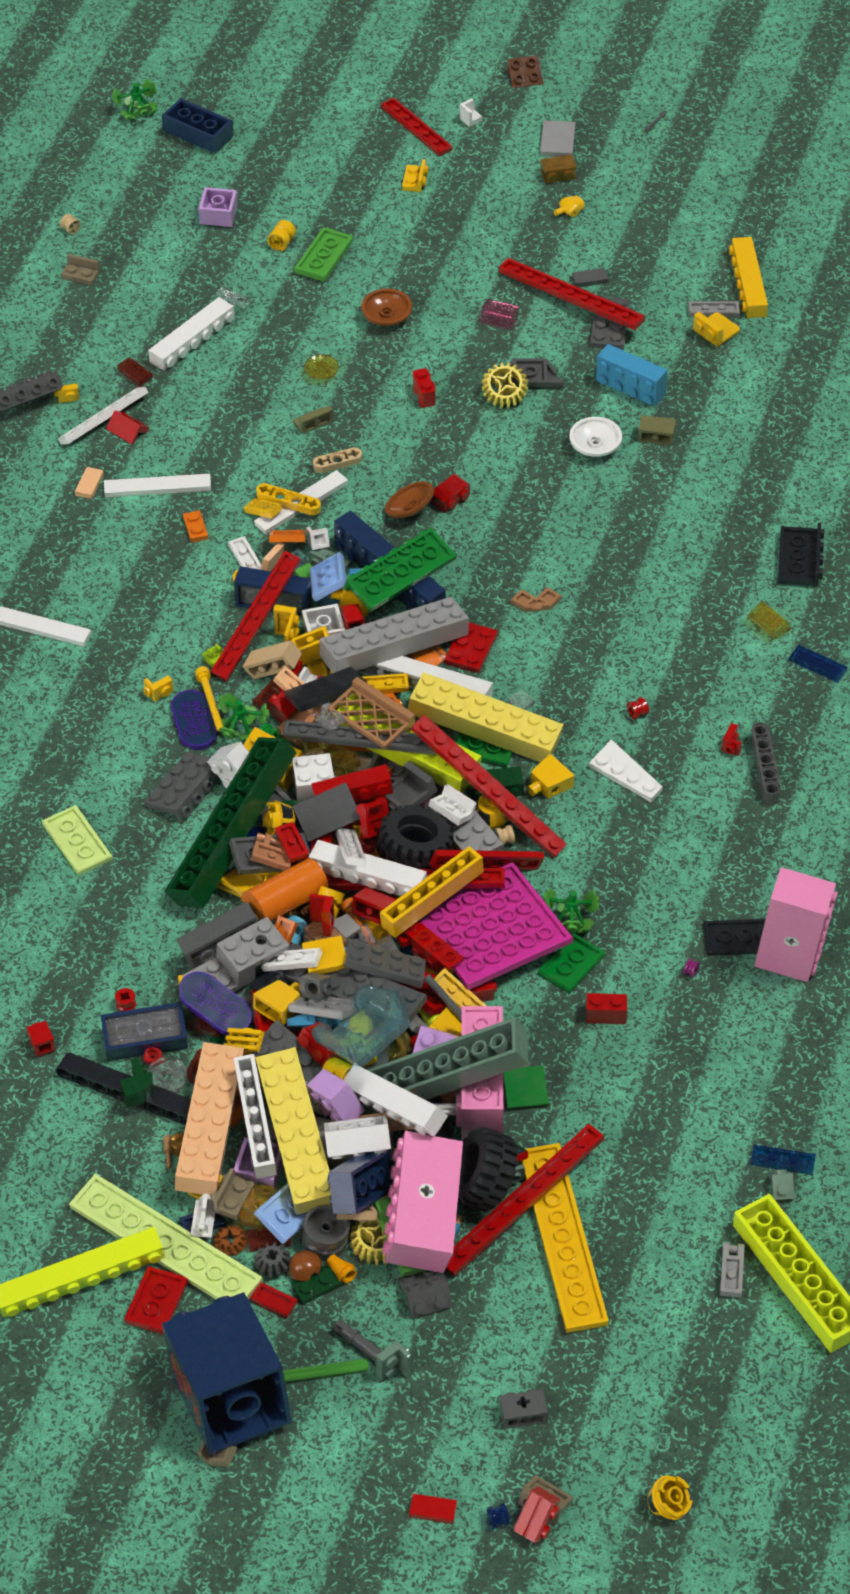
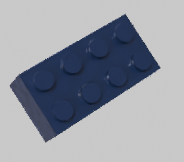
(197, 125)
(359, 1182)

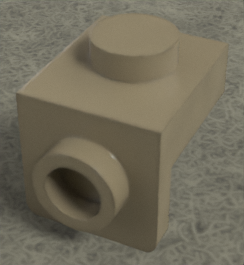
(219, 1459)

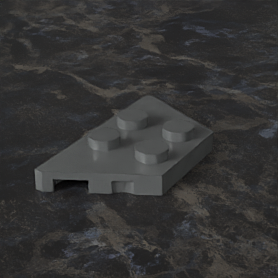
(538, 372)

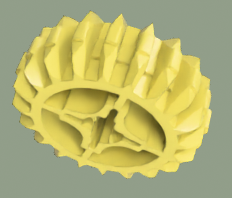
(493, 377)
(370, 1232)

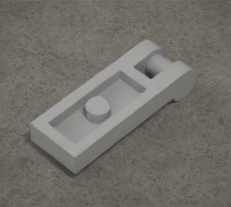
(732, 1270)

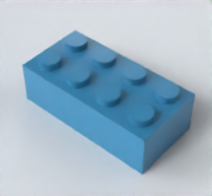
(631, 375)

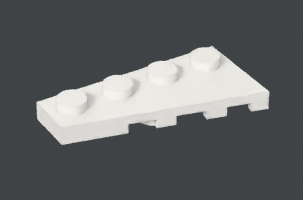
(625, 771)

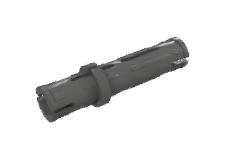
(354, 1337)

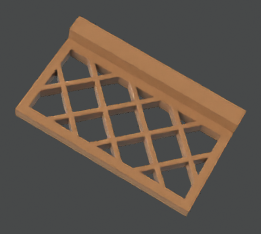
(382, 705)

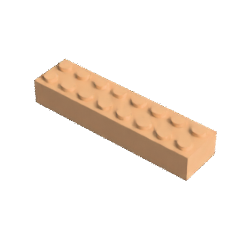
(208, 1120)

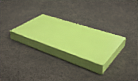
(77, 840)

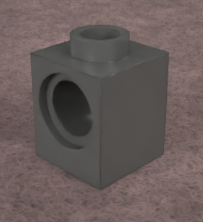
(315, 986)

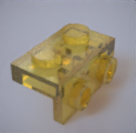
(403, 1043)

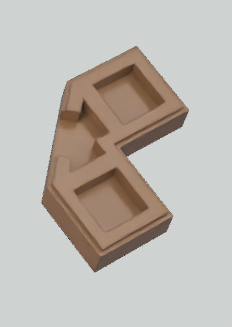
(528, 602)

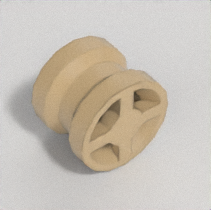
(70, 224)
(506, 834)

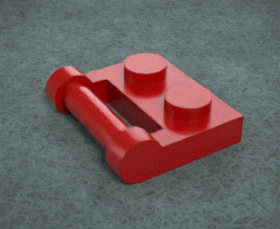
(371, 824)

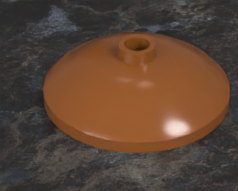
(386, 307)
(409, 500)

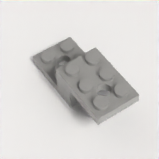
(240, 954)

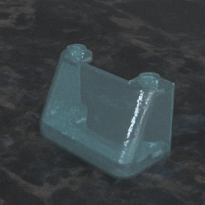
(369, 1029)

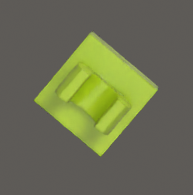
(212, 655)

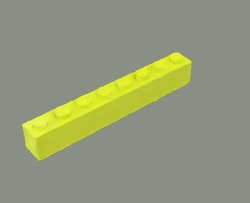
(80, 1272)

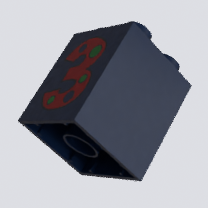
(227, 1372)

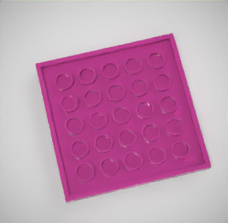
(497, 928)

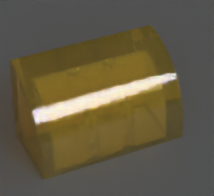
(769, 620)

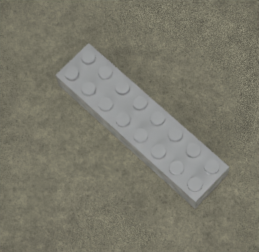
(394, 636)

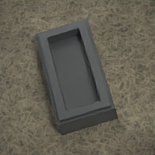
(590, 277)

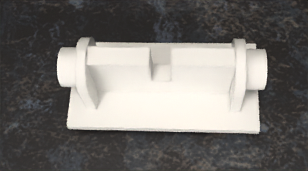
(203, 1217)

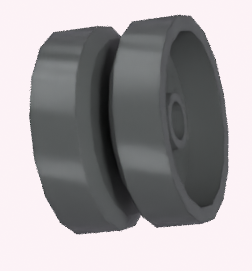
(324, 1232)

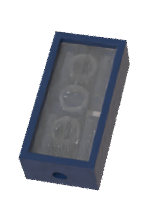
(250, 581)
(136, 1030)

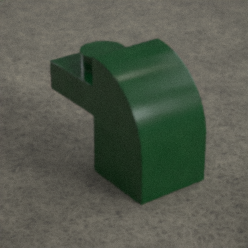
(139, 1086)

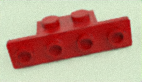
(432, 948)

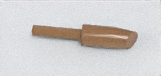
(166, 1141)

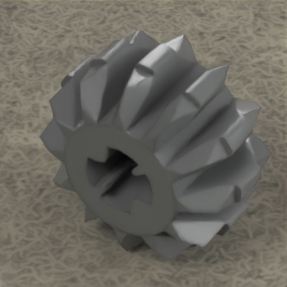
(272, 1260)

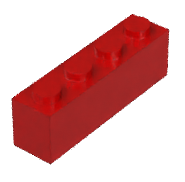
(362, 784)

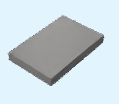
(557, 138)
(328, 1007)

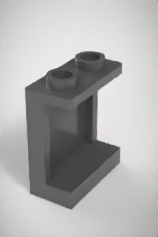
(411, 788)

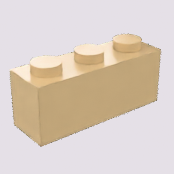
(272, 659)

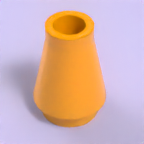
(342, 1269)

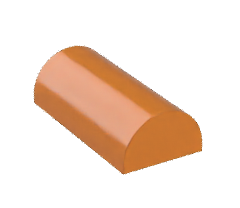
(285, 890)

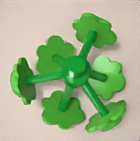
(134, 99)
(240, 712)
(570, 908)

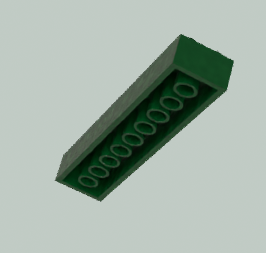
(231, 818)

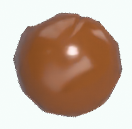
(304, 1264)

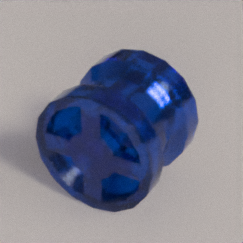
(498, 1516)

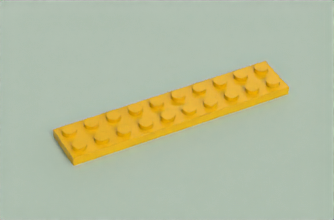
(566, 1249)

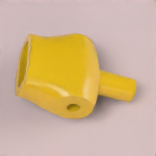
(570, 205)

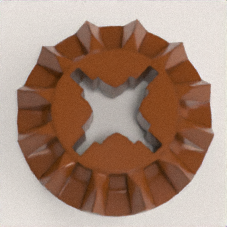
(239, 1242)

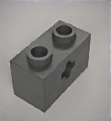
(534, 1408)

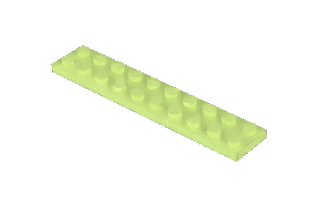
(184, 1254)

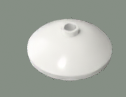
(595, 436)

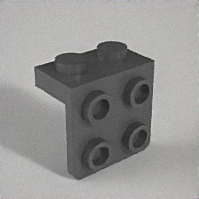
(425, 1293)

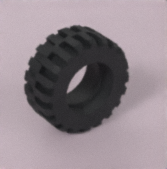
(414, 824)
(486, 1168)

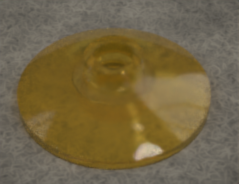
(321, 366)

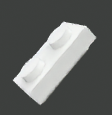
(453, 805)

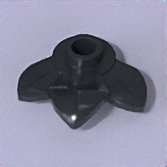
(267, 978)

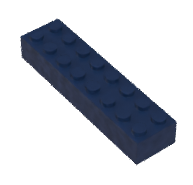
(366, 545)

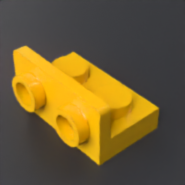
(415, 177)

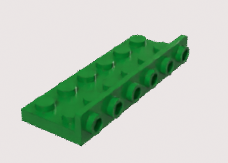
(400, 569)

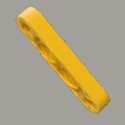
(308, 504)

